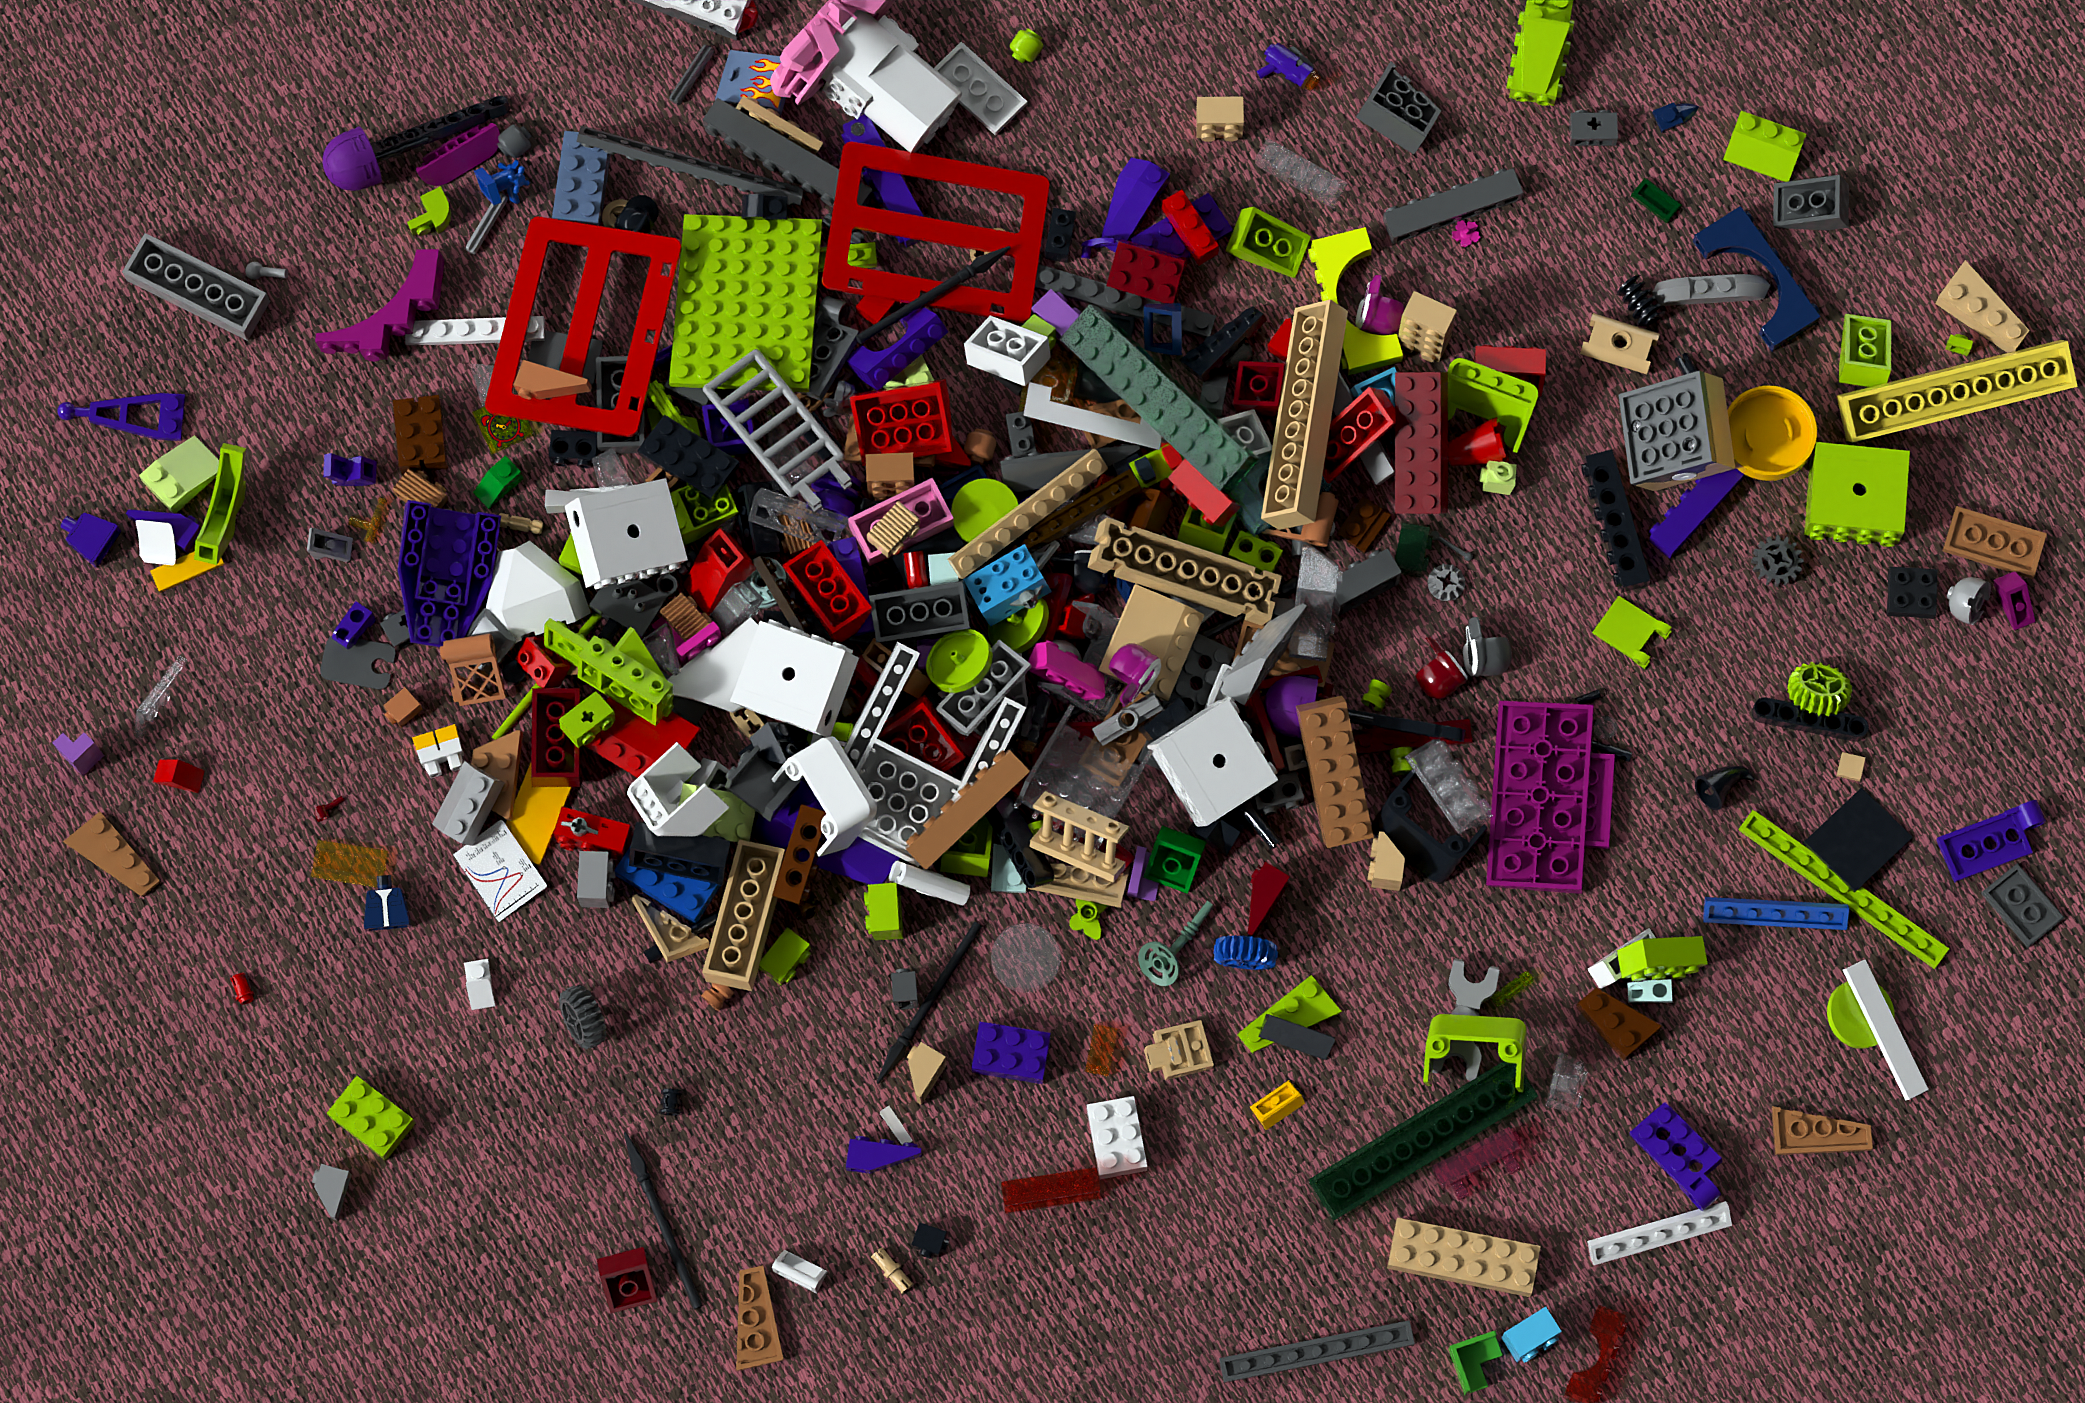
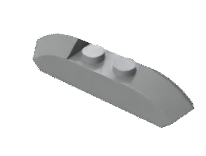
(1711, 289)

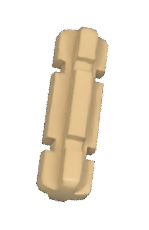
(521, 523)

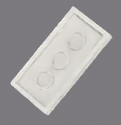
(982, 89)

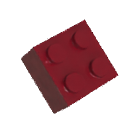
(1259, 387)

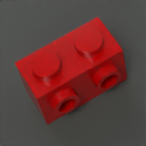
(541, 663)

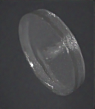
(1025, 957)

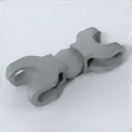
(1468, 1002)

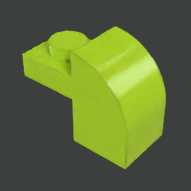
(437, 214)

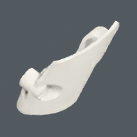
(716, 670)

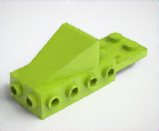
(1541, 51)
(621, 672)

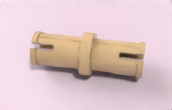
(892, 1270)

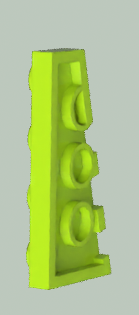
(1303, 1005)

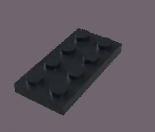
(688, 457)

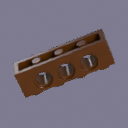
(784, 888)

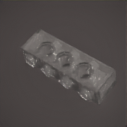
(1300, 173)

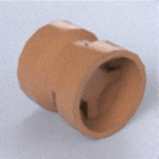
(717, 995)

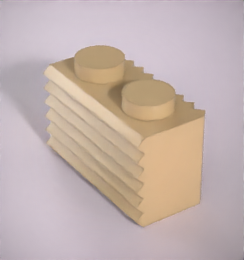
(894, 529)

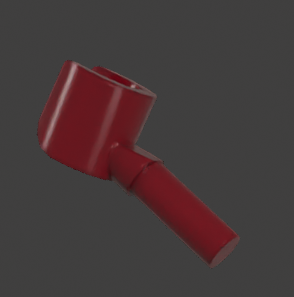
(321, 810)

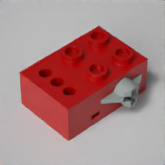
(592, 833)

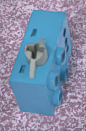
(1007, 585)

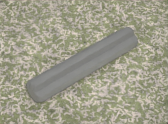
(485, 225)

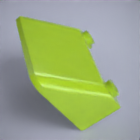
(1492, 395)

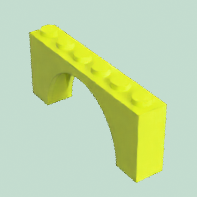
(1333, 257)

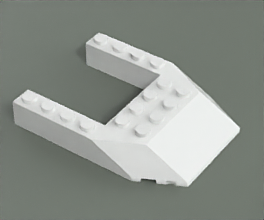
(902, 785)

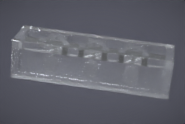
(796, 510)

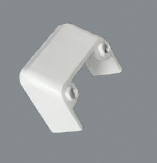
(836, 787)
(660, 789)

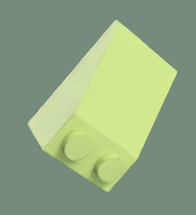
(181, 473)

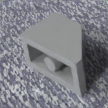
(331, 1187)

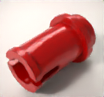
(242, 989)

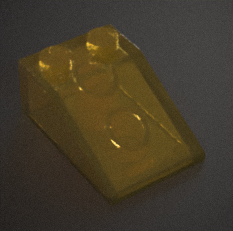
(1057, 374)

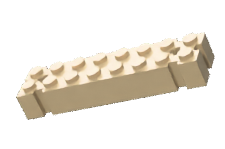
(1184, 571)

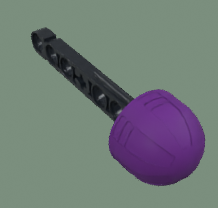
(353, 161)
(1291, 691)

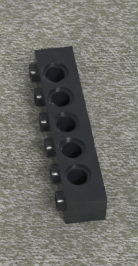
(1605, 464)

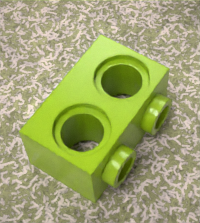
(1259, 548)

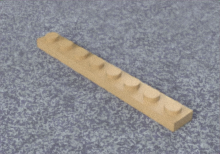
(1027, 514)

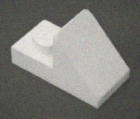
(479, 984)

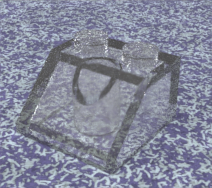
(1565, 1083)

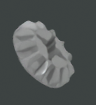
(1451, 591)

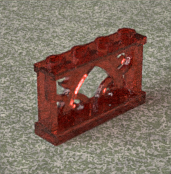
(1050, 1190)

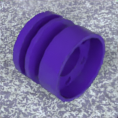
(834, 497)

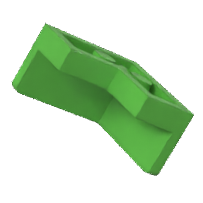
(1468, 1357)

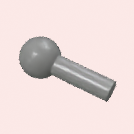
(255, 270)

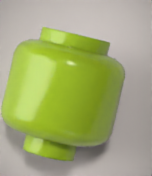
(1026, 45)

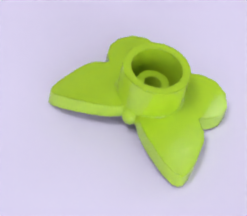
(1088, 918)

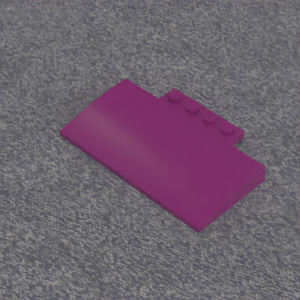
(1547, 797)

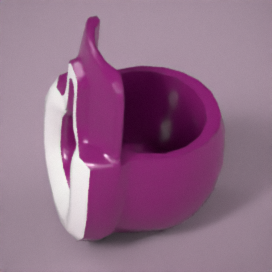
(1377, 313)
(1136, 668)

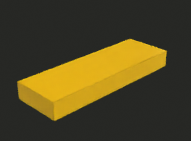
(182, 571)

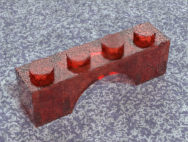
(1605, 1327)

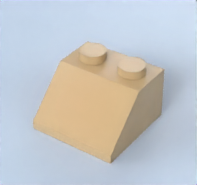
(925, 1069)

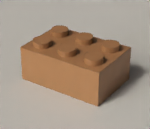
(889, 474)

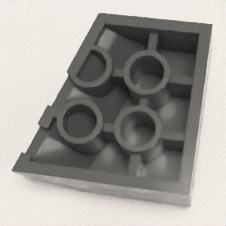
(1399, 110)

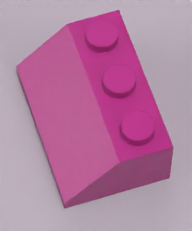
(1066, 670)

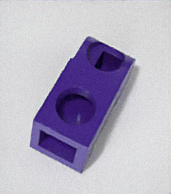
(353, 625)

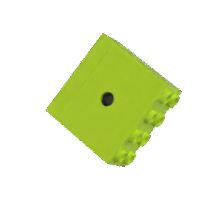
(1857, 494)

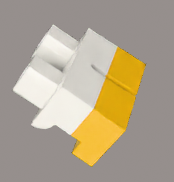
(449, 750)

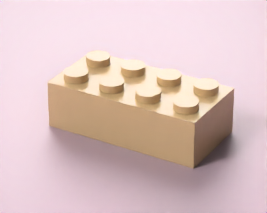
(1426, 327)

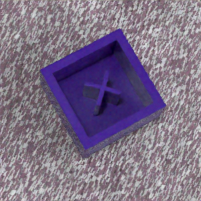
(721, 433)

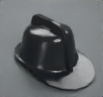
(638, 215)

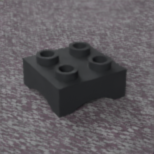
(1912, 592)

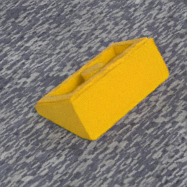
(1277, 1104)

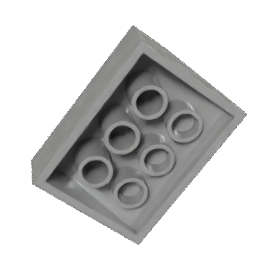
(1260, 656)

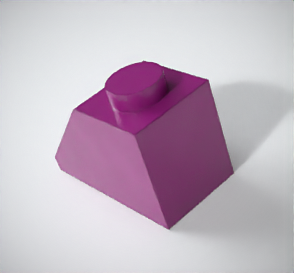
(2015, 600)

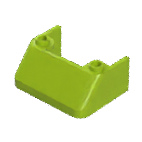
(1508, 1032)

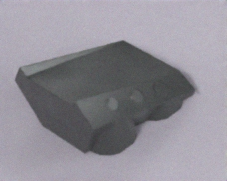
(503, 639)

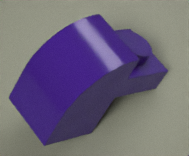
(350, 471)

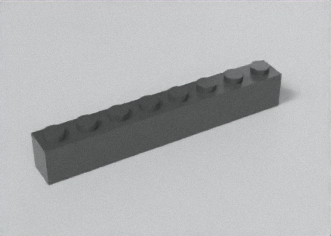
(777, 152)

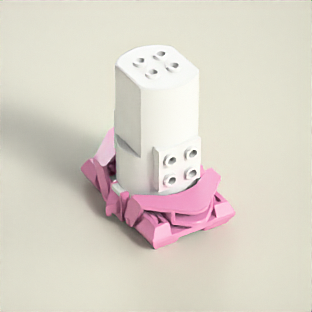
(867, 70)

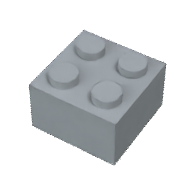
(594, 879)

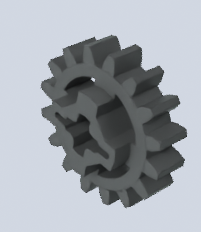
(1767, 556)

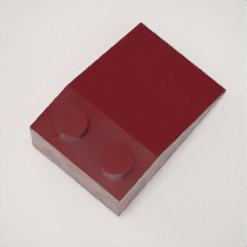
(1266, 891)

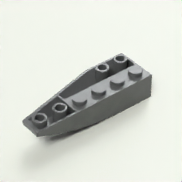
(1031, 473)

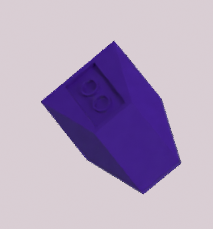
(444, 569)

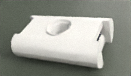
(929, 883)

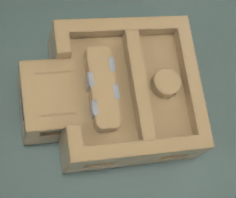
(1179, 1051)

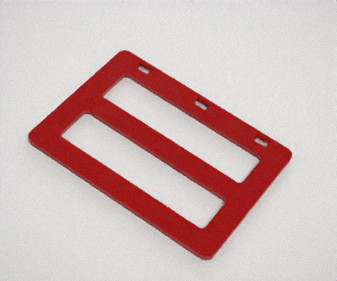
(902, 288)
(642, 354)

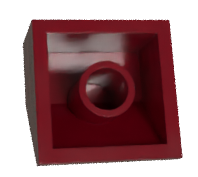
(626, 1280)

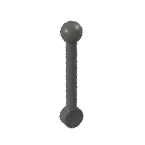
(1436, 536)

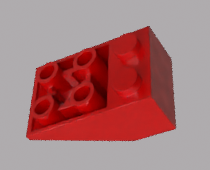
(716, 569)

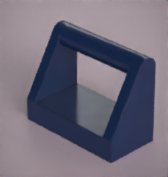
(1172, 310)

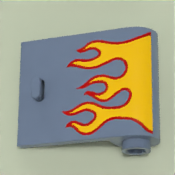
(750, 76)

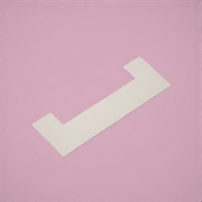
(1040, 407)

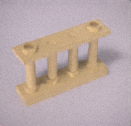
(1074, 852)

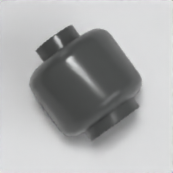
(514, 141)

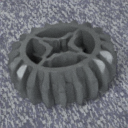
(582, 1016)

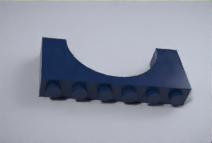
(1739, 235)

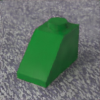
(498, 482)

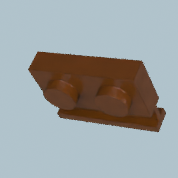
(1363, 524)

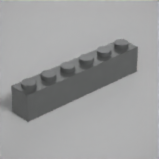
(1452, 206)

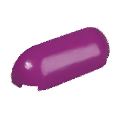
(459, 155)

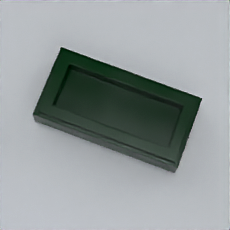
(1656, 200)

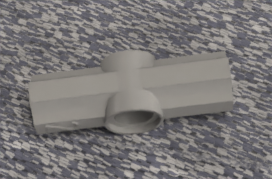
(1114, 726)

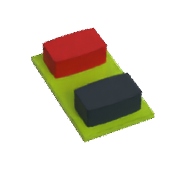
(1156, 465)

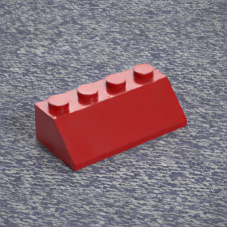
(1357, 430)
(828, 591)

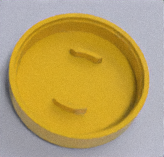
(1771, 432)

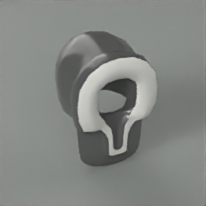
(1485, 655)

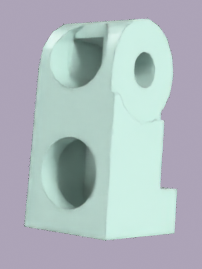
(1650, 991)

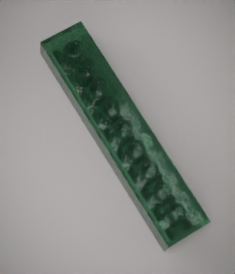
(1159, 399)
(1420, 1141)

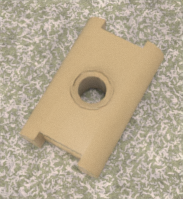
(1602, 345)

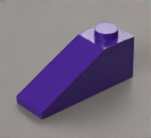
(184, 528)

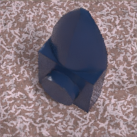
(1674, 115)

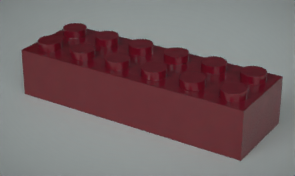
(1421, 442)

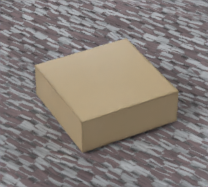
(1850, 766)

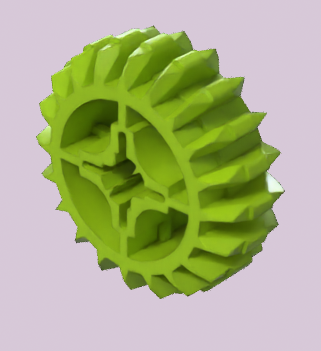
(1819, 689)

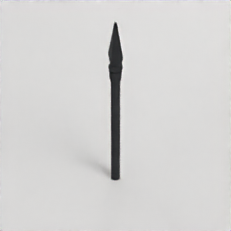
(979, 265)
(897, 1051)
(640, 1169)

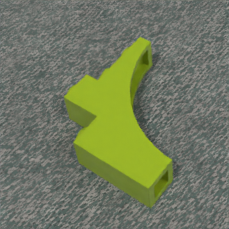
(224, 505)

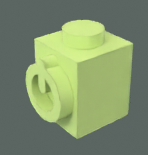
(1498, 477)

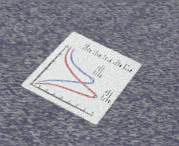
(499, 871)

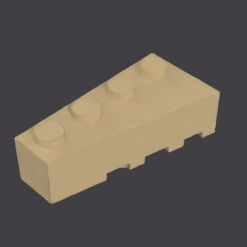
(1981, 309)

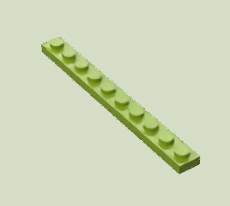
(1860, 902)

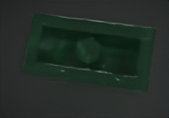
(1411, 549)

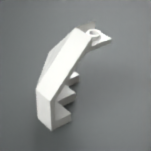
(531, 589)

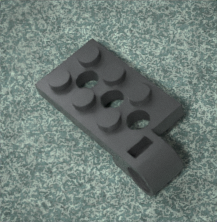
(829, 320)

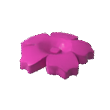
(1466, 233)

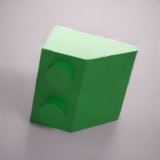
(1174, 859)

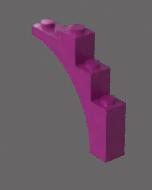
(397, 317)

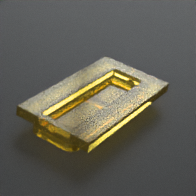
(348, 863)

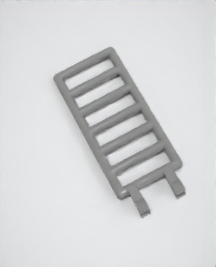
(796, 406)

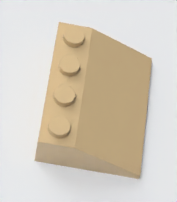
(1160, 627)

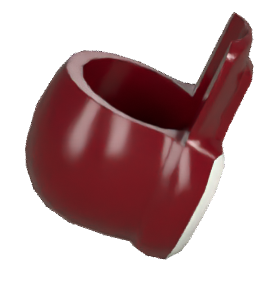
(1442, 674)

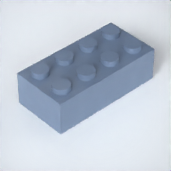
(581, 182)

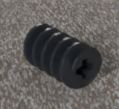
(1640, 302)

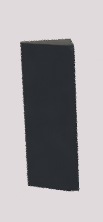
(1296, 1036)

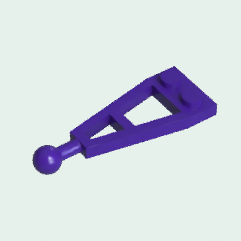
(170, 415)

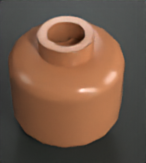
(980, 446)

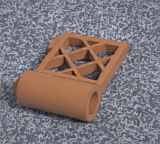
(1317, 532)
(466, 653)

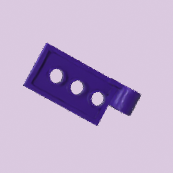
(2020, 819)
(1693, 1184)

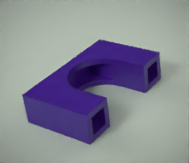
(879, 367)

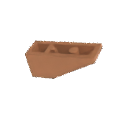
(544, 382)

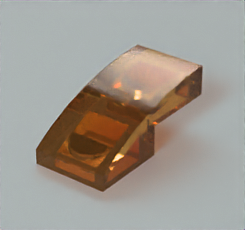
(1101, 1050)

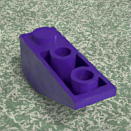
(873, 1156)

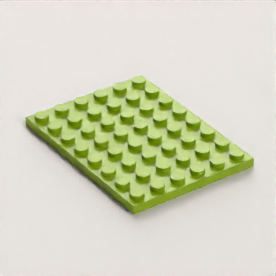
(746, 291)

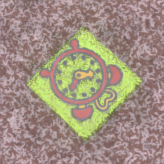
(501, 431)

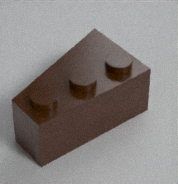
(1617, 1023)

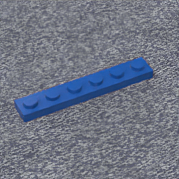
(1775, 913)

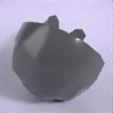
(841, 403)

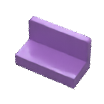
(1139, 886)

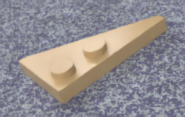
(671, 936)

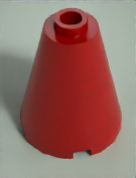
(1479, 445)

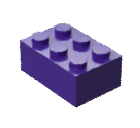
(1011, 1052)

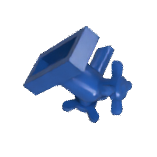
(493, 184)

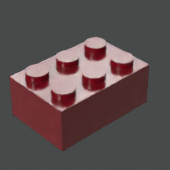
(1147, 272)

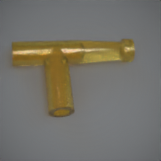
(370, 526)

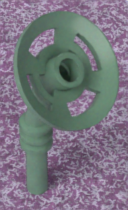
(1168, 958)

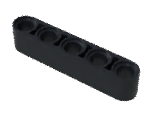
(1798, 723)
(1016, 838)

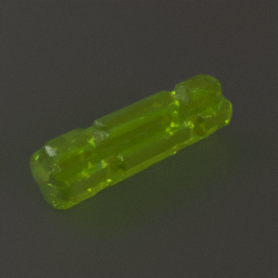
(1512, 988)

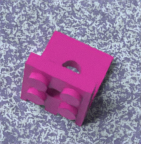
(686, 651)

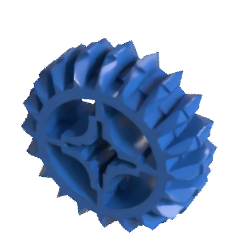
(1245, 952)

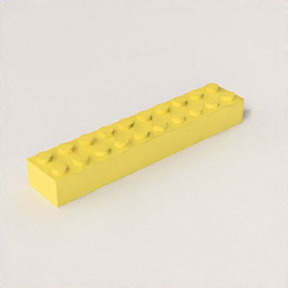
(1957, 391)

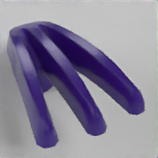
(1096, 243)

